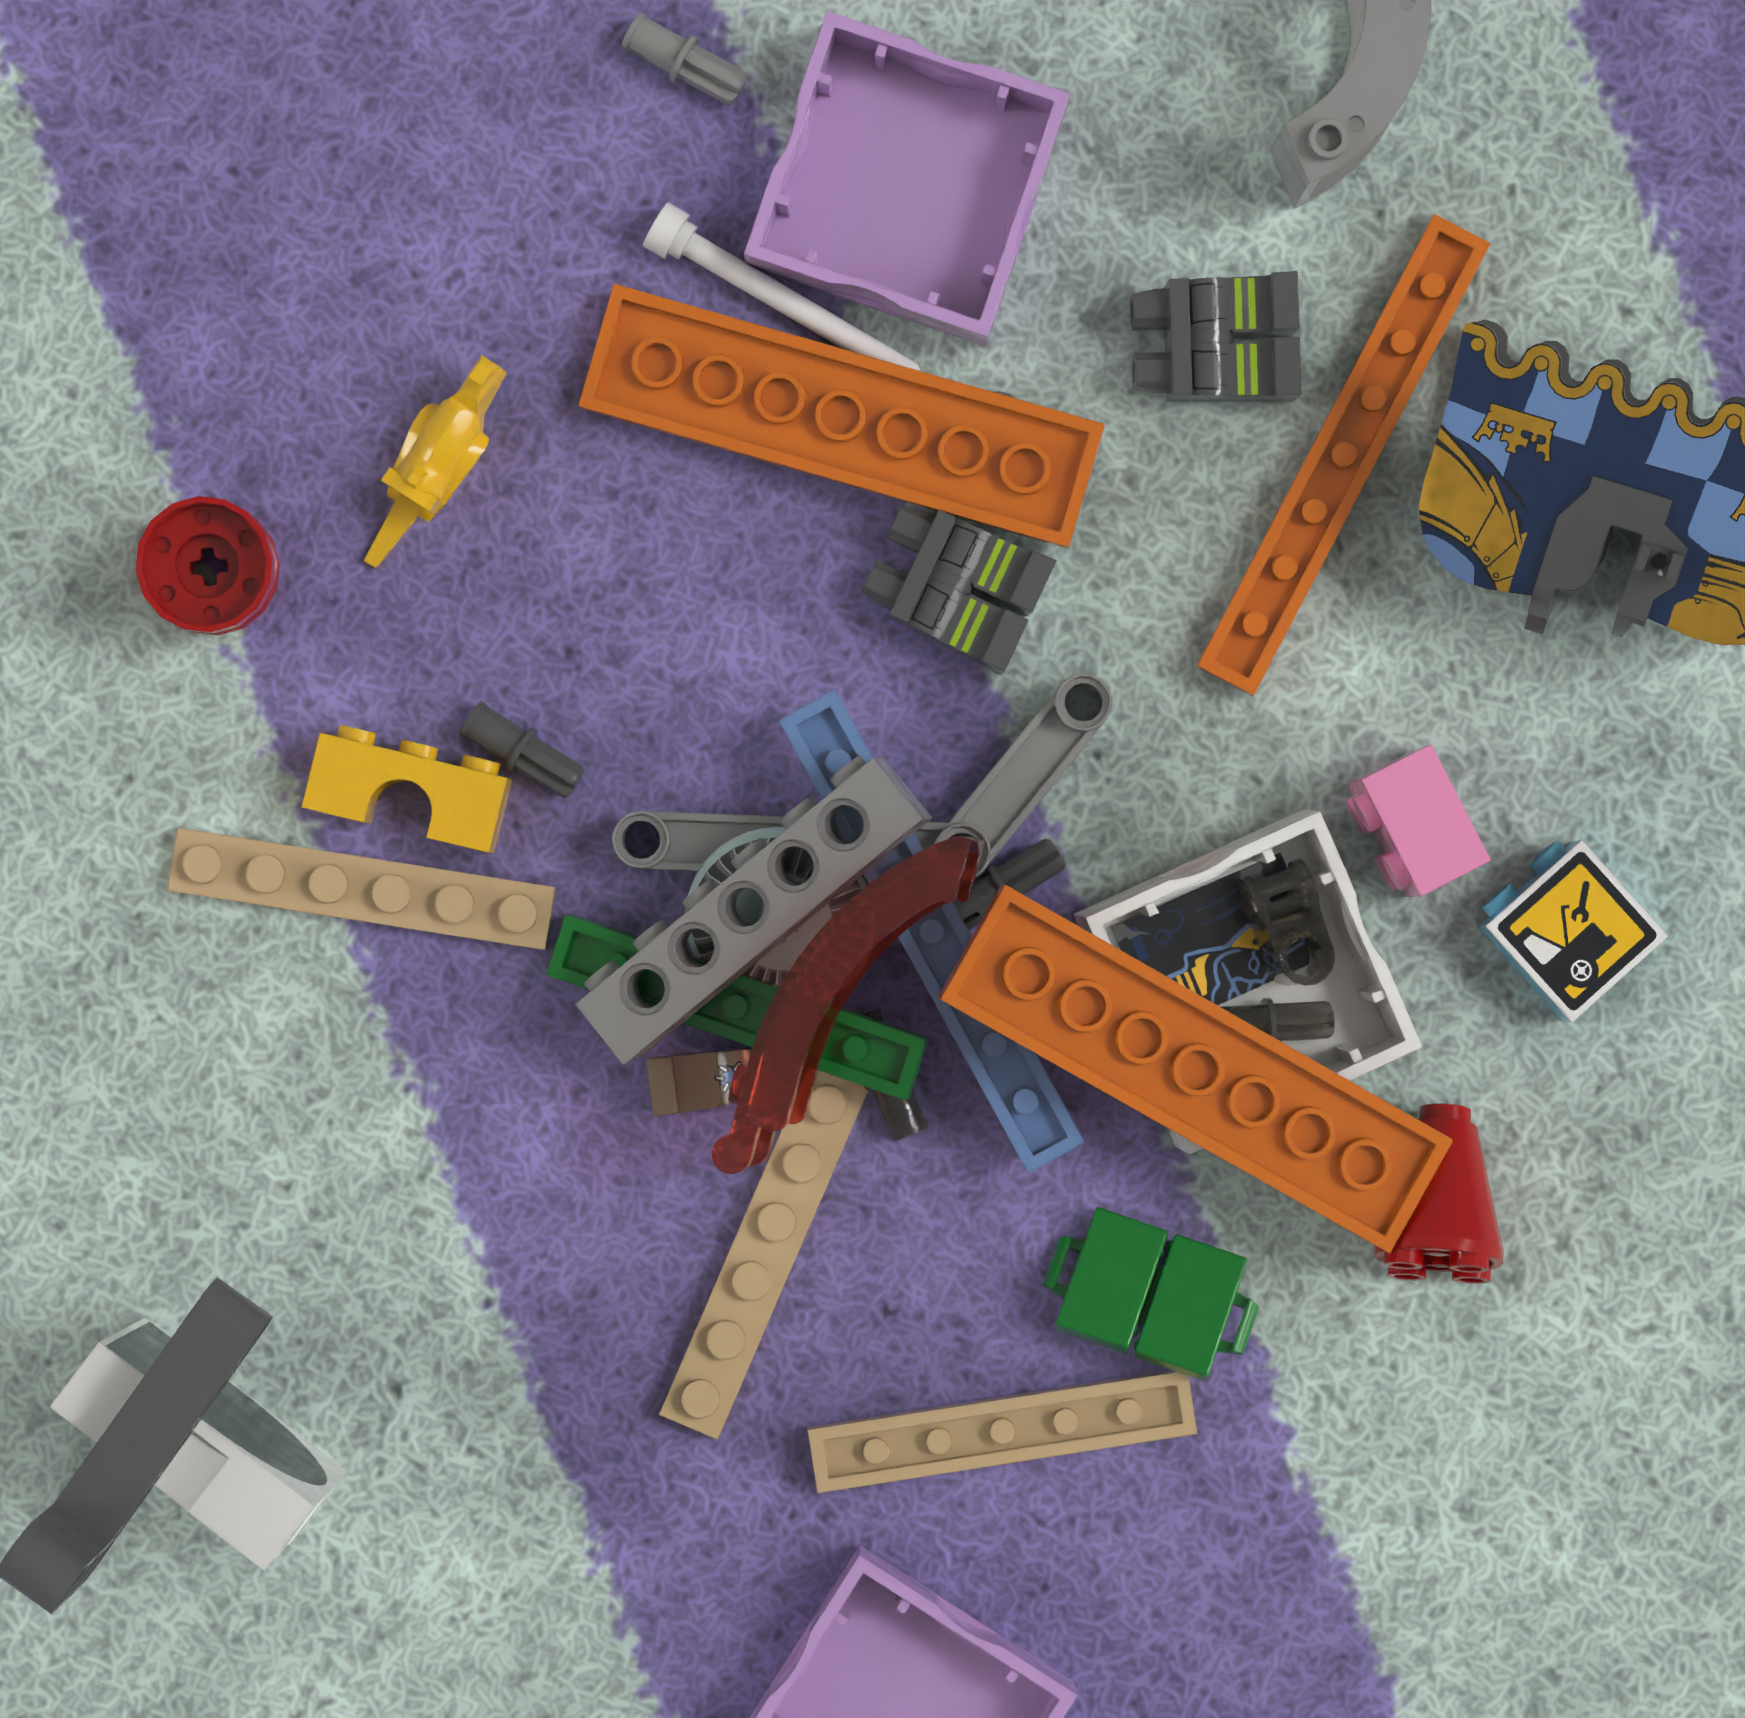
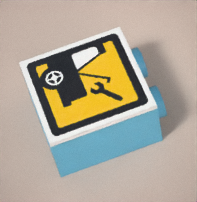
(1570, 928)

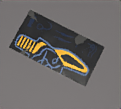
(1207, 939)

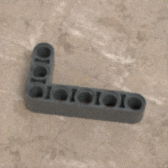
(77, 1530)

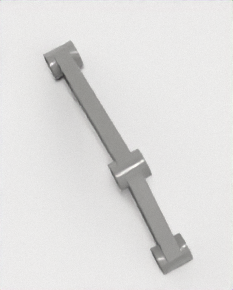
(1025, 778)

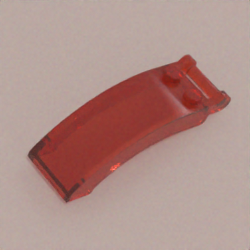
(800, 1019)

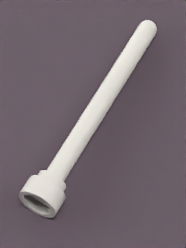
(677, 237)

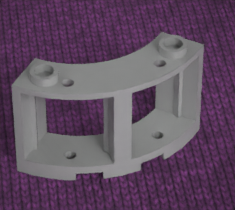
(1345, 125)

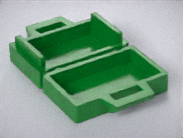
(1176, 1304)

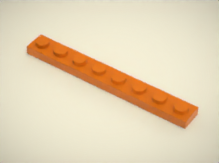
(1343, 455)

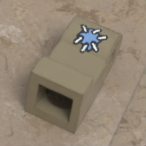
(693, 1080)

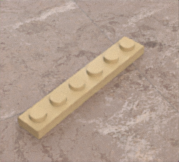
(361, 888)
(762, 1258)
(1001, 1430)

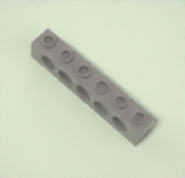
(889, 818)

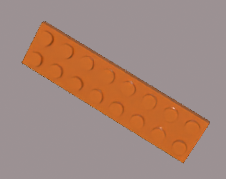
(841, 416)
(1195, 1068)

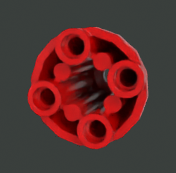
(1456, 1216)

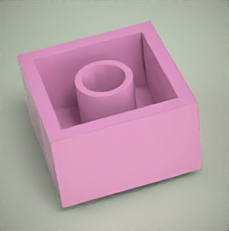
(1416, 823)

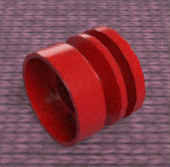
(180, 540)

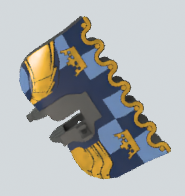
(1547, 466)

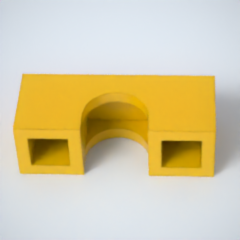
(353, 773)

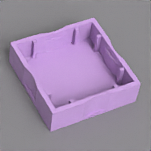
(906, 179)
(907, 1653)

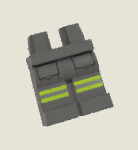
(1200, 330)
(939, 588)

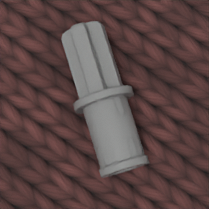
(684, 59)

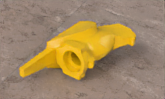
(437, 456)

